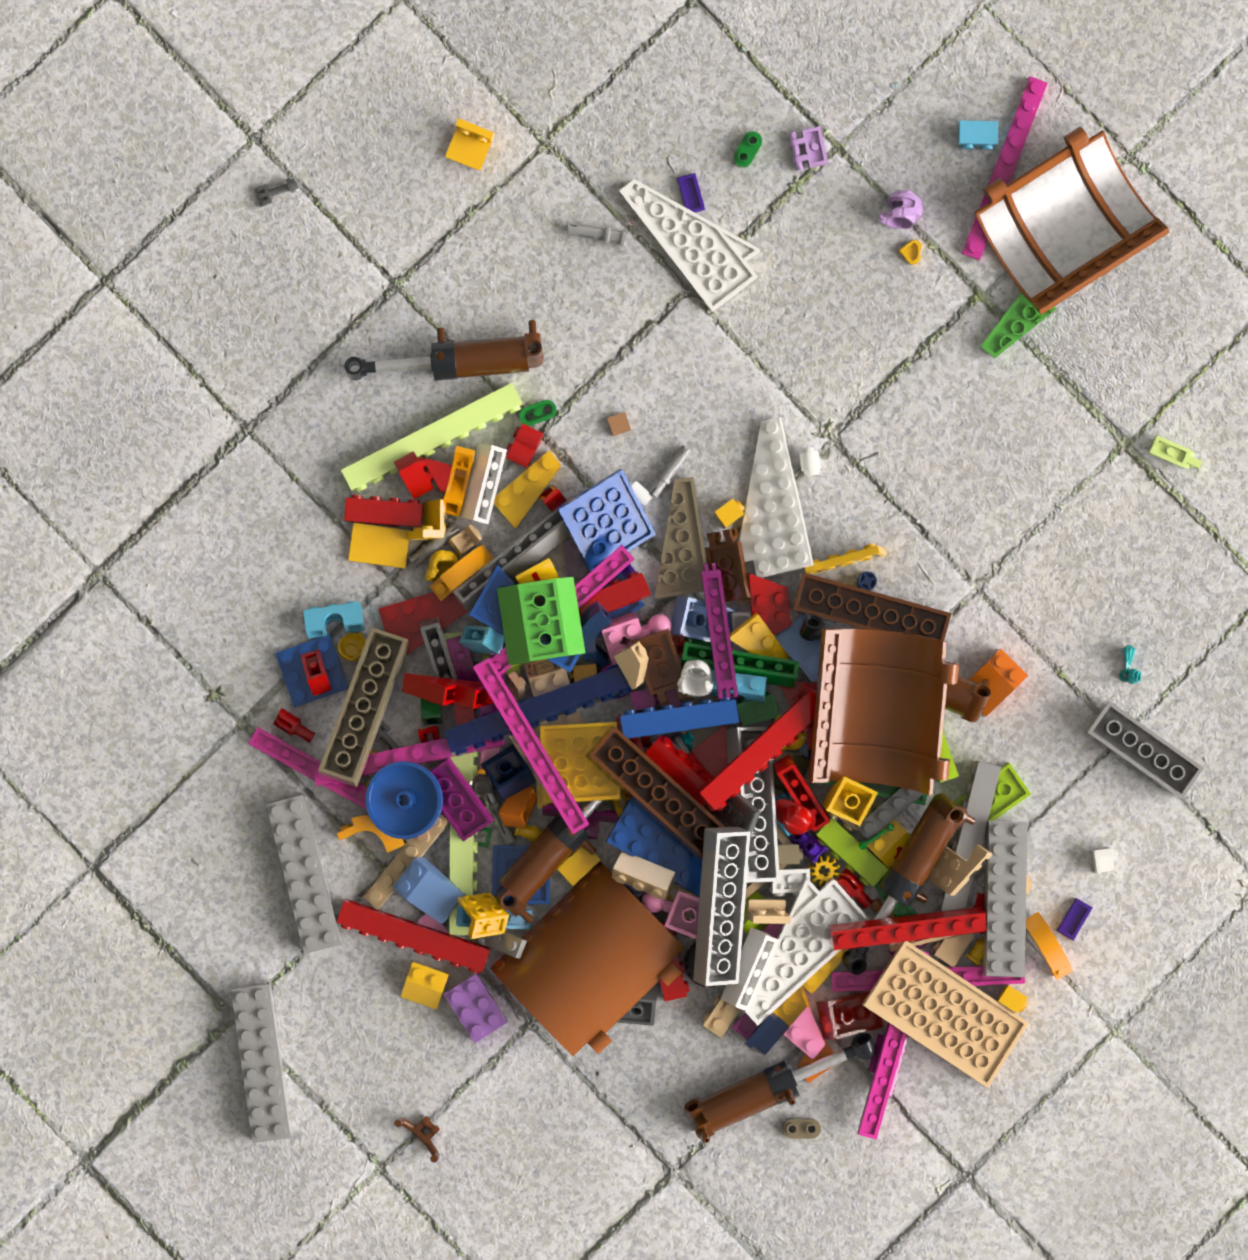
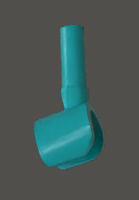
(687, 740)

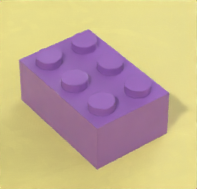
(475, 1007)

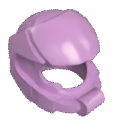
(905, 212)

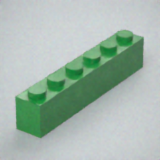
(777, 670)

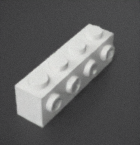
(483, 483)
(753, 964)

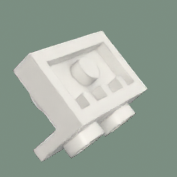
(790, 881)

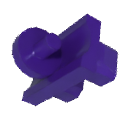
(811, 847)

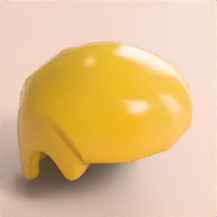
(351, 646)

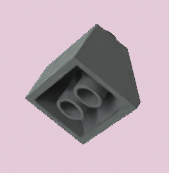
(643, 1011)

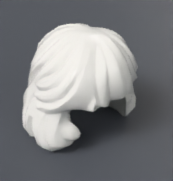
(695, 679)

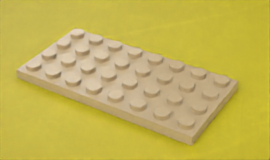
(945, 1013)

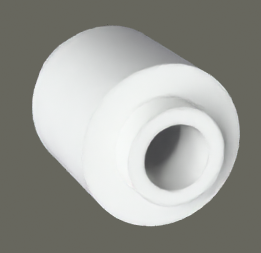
(809, 462)
(641, 493)

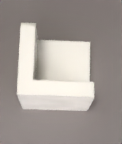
(1103, 859)

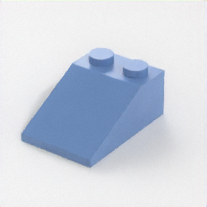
(691, 619)
(800, 649)
(428, 889)

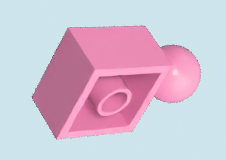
(629, 626)
(676, 919)

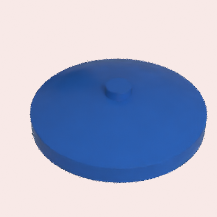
(404, 800)

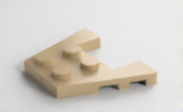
(953, 870)

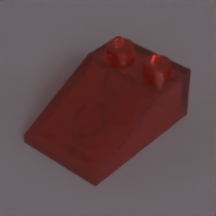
(846, 1016)

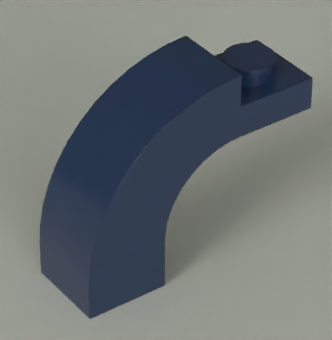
(593, 621)

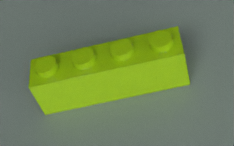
(847, 848)

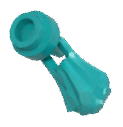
(1133, 675)

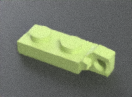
(1174, 453)

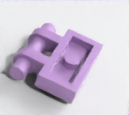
(814, 148)

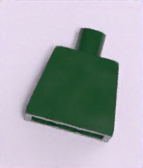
(431, 713)

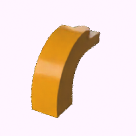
(458, 480)
(461, 572)
(364, 823)
(1048, 945)

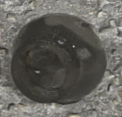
(481, 784)

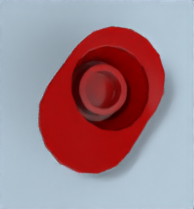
(794, 816)

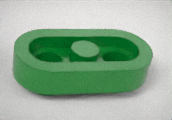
(748, 149)
(537, 412)

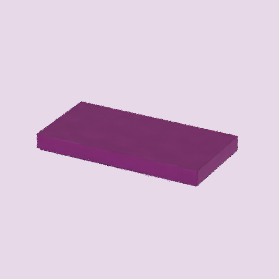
(460, 802)

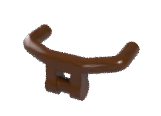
(425, 1139)

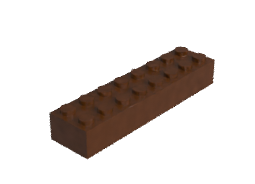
(867, 608)
(653, 790)

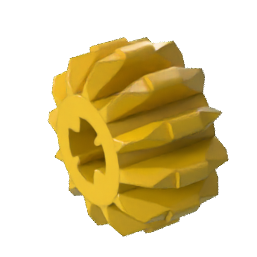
(827, 865)

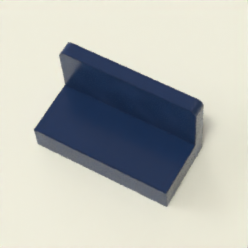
(767, 1033)

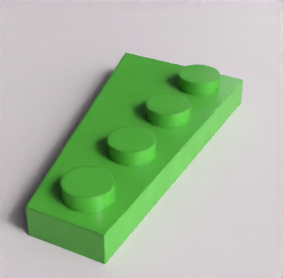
(1012, 326)

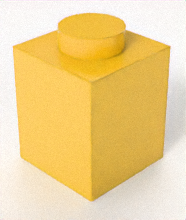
(729, 512)
(1012, 999)

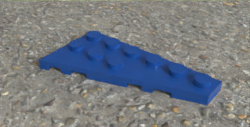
(488, 612)

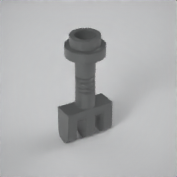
(268, 194)
(382, 734)

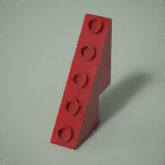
(446, 690)

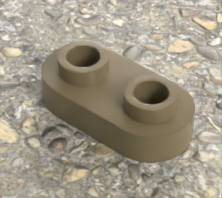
(801, 1128)

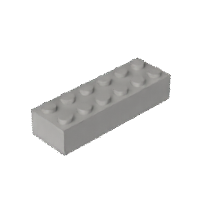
(1144, 750)

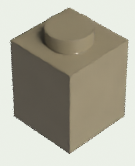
(789, 854)

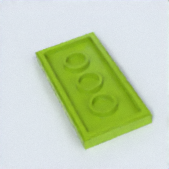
(1008, 792)

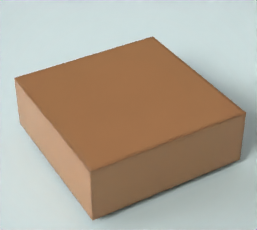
(619, 424)

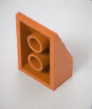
(1003, 678)

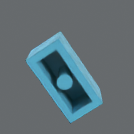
(977, 134)
(482, 639)

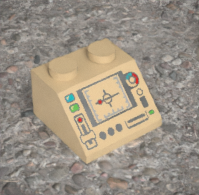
(545, 676)

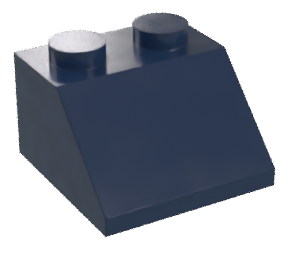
(508, 772)

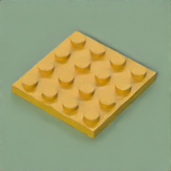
(567, 750)

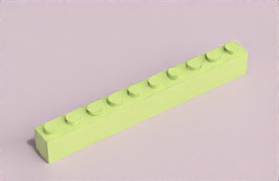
(433, 436)
(463, 852)

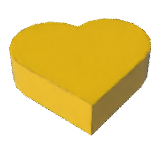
(911, 252)

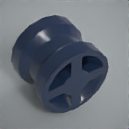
(867, 578)

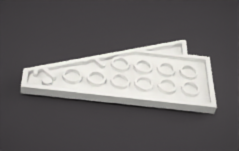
(702, 251)
(773, 519)
(803, 944)

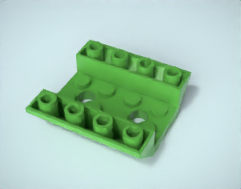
(526, 622)

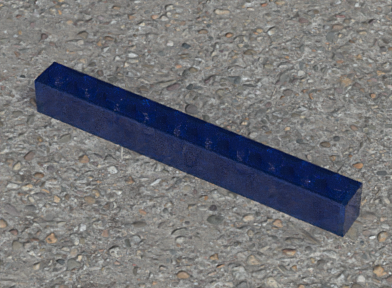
(539, 709)

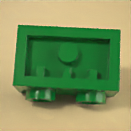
(755, 712)

